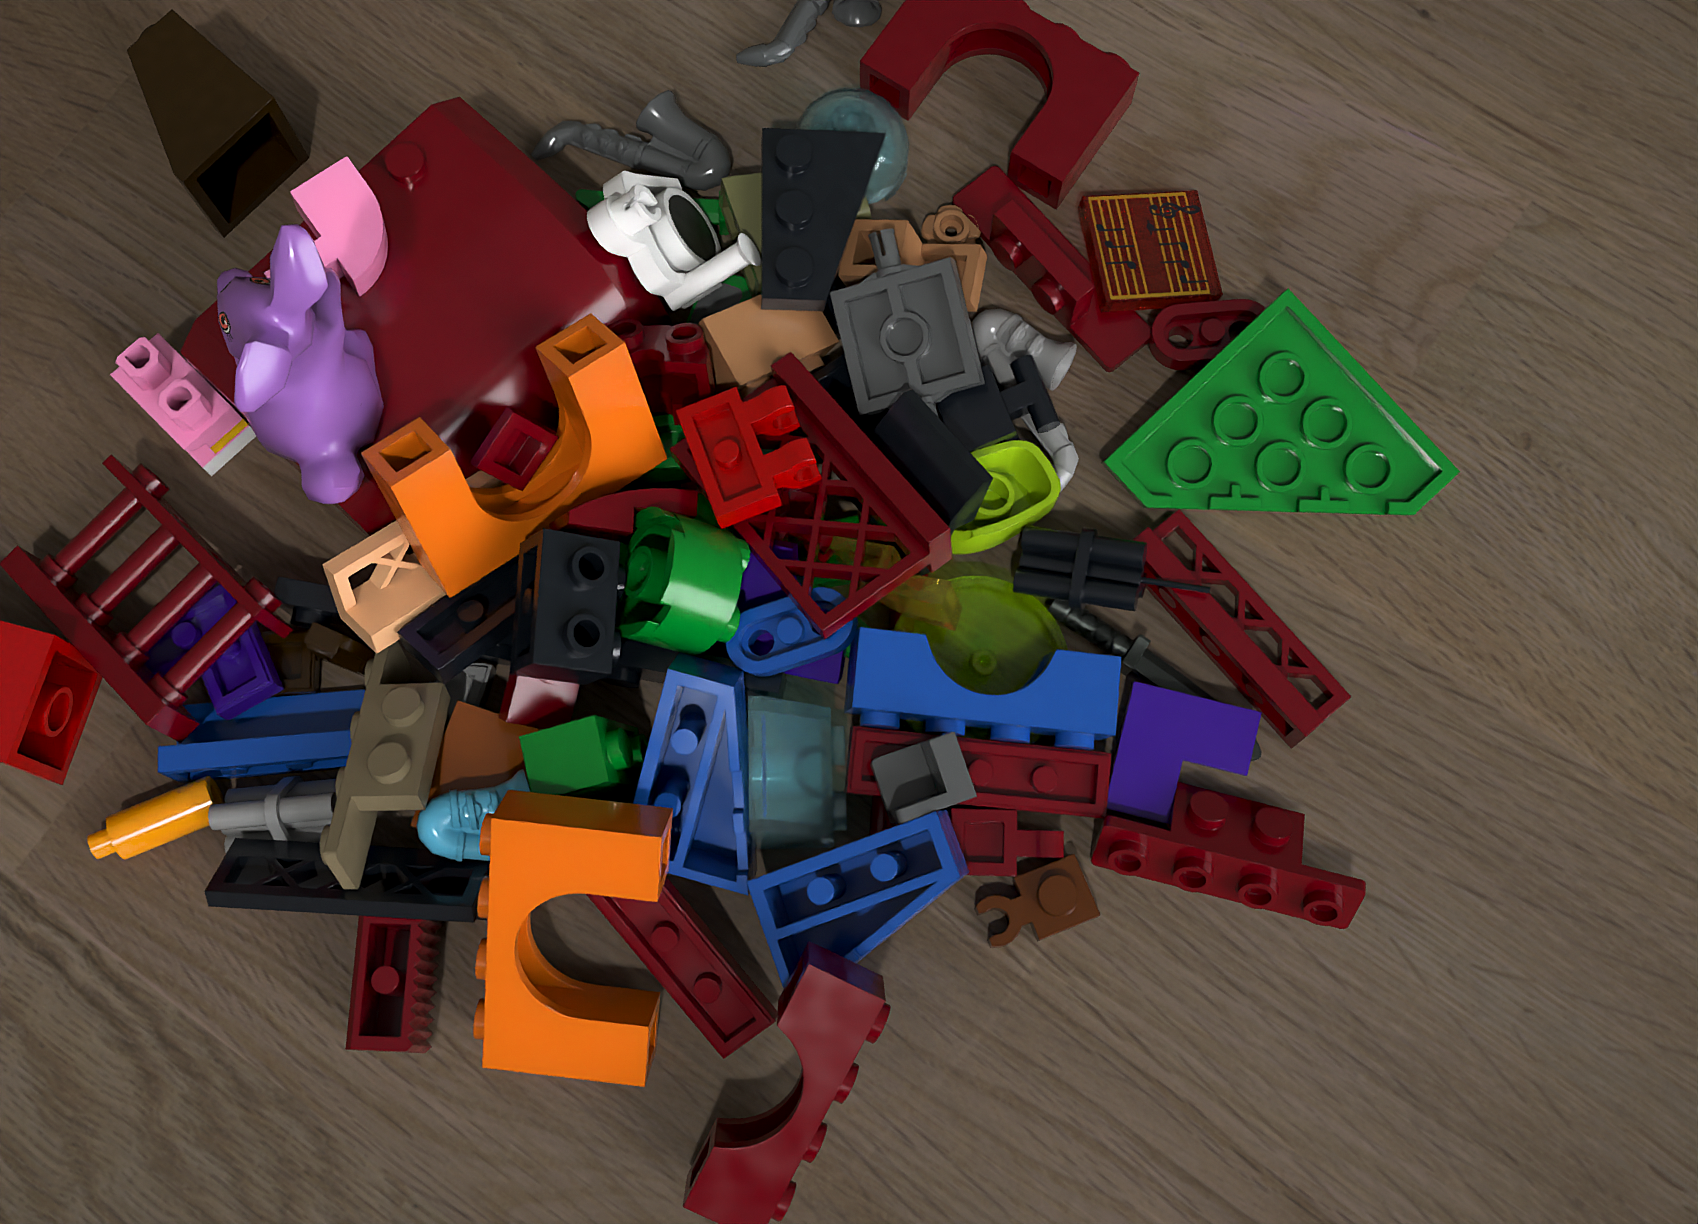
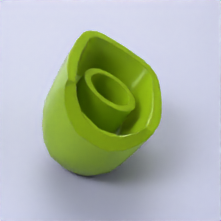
(1018, 496)

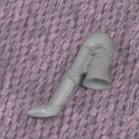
(1005, 337)

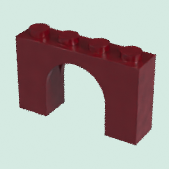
(1082, 84)

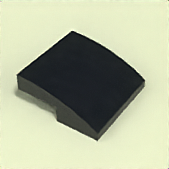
(931, 462)

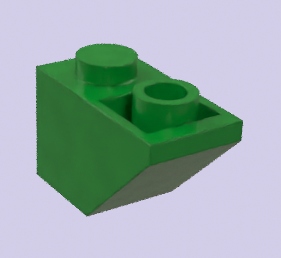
(585, 758)

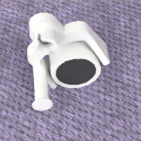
(666, 238)

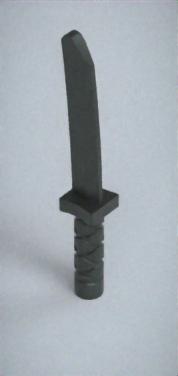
(1133, 653)

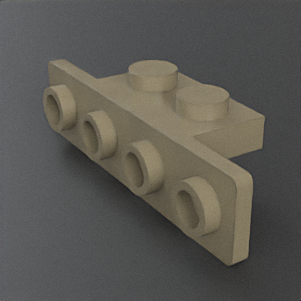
(388, 762)

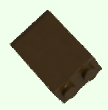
(214, 122)

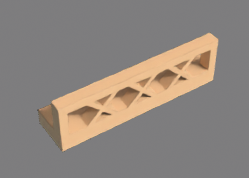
(397, 588)

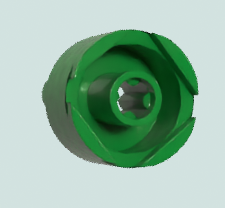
(680, 582)

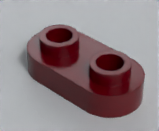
(1203, 326)

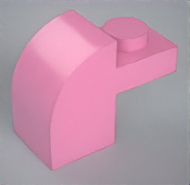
(345, 222)

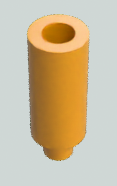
(156, 820)

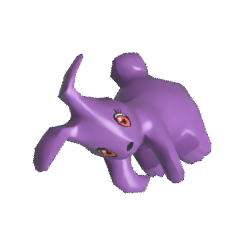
(298, 369)

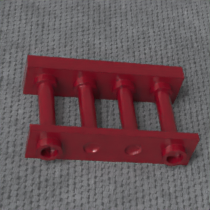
(122, 656)

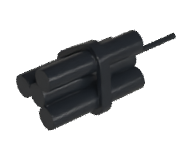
(1085, 569)

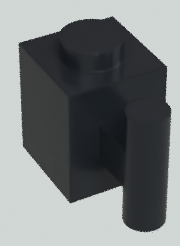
(985, 414)

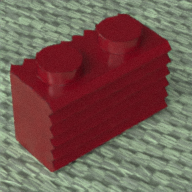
(393, 985)

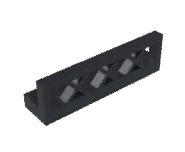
(393, 883)

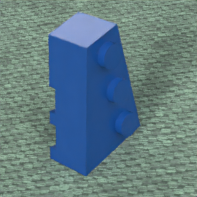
(702, 771)
(857, 891)

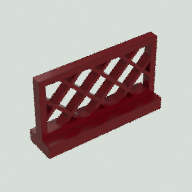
(862, 474)

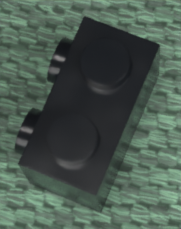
(567, 607)

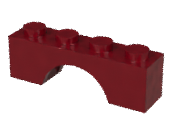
(750, 1161)

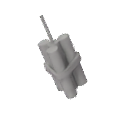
(276, 812)

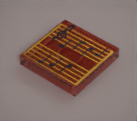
(1148, 250)

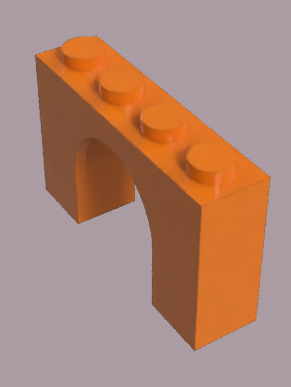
(601, 447)
(530, 1010)

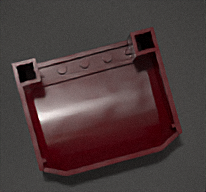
(472, 280)

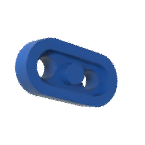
(793, 635)

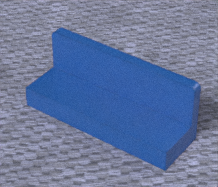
(266, 740)

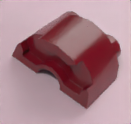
(669, 363)

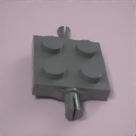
(906, 331)

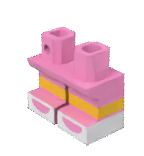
(182, 402)

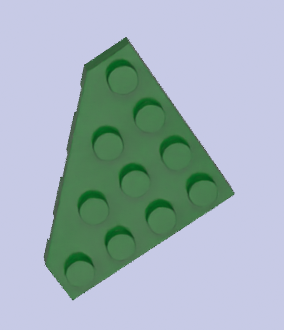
(1282, 428)

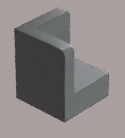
(922, 778)

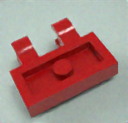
(730, 460)

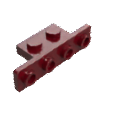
(1049, 268)
(1232, 853)

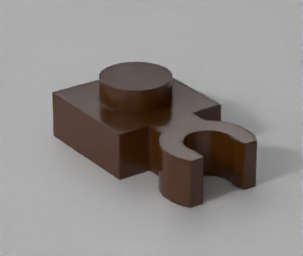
(1047, 899)

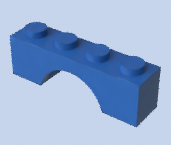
(1065, 697)

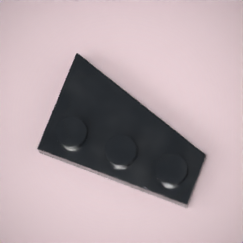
(808, 210)

